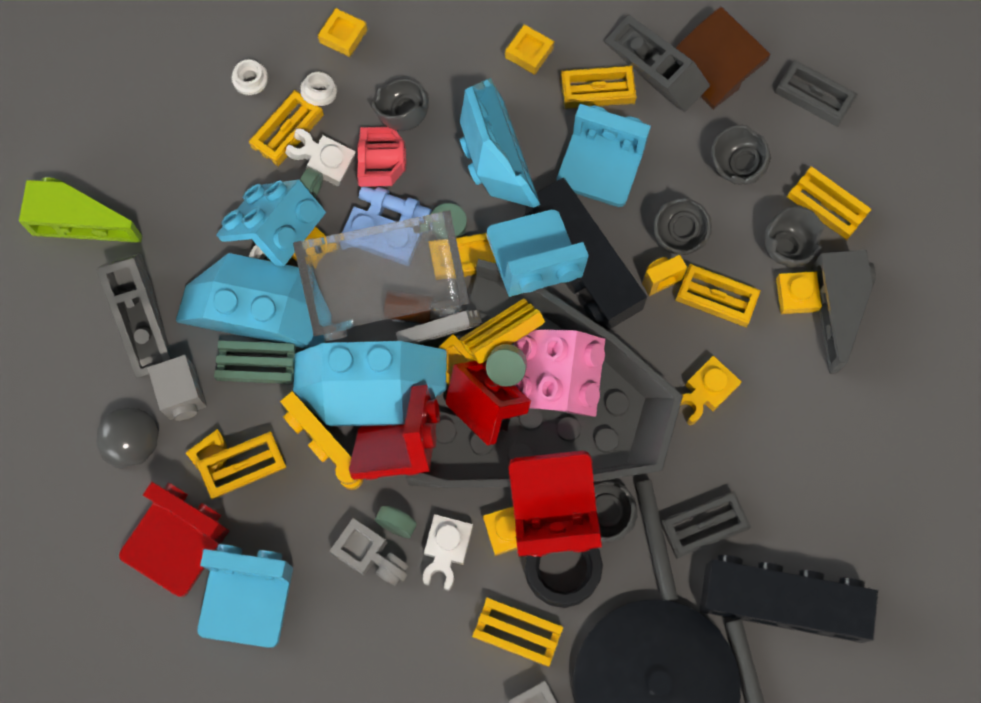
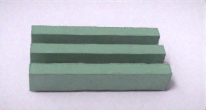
(223, 360)

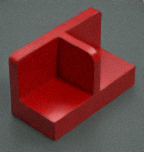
(481, 401)

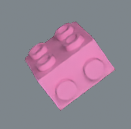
(562, 370)

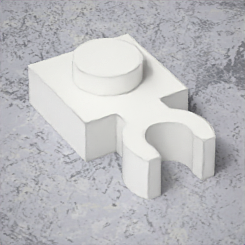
(326, 156)
(447, 544)

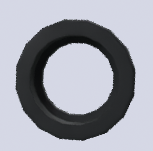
(568, 598)

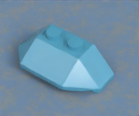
(494, 146)
(250, 301)
(366, 380)

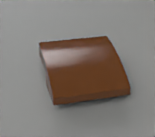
(723, 55)

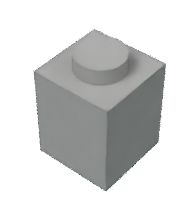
(177, 388)

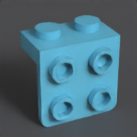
(604, 154)
(273, 218)
(535, 252)
(244, 596)

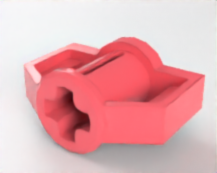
(380, 156)

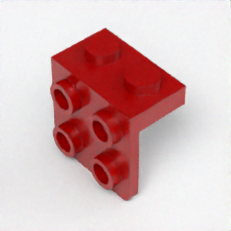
(398, 448)
(554, 503)
(172, 539)

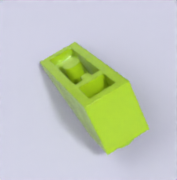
(61, 211)

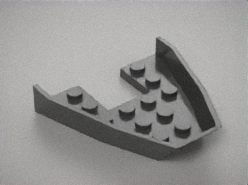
(624, 438)

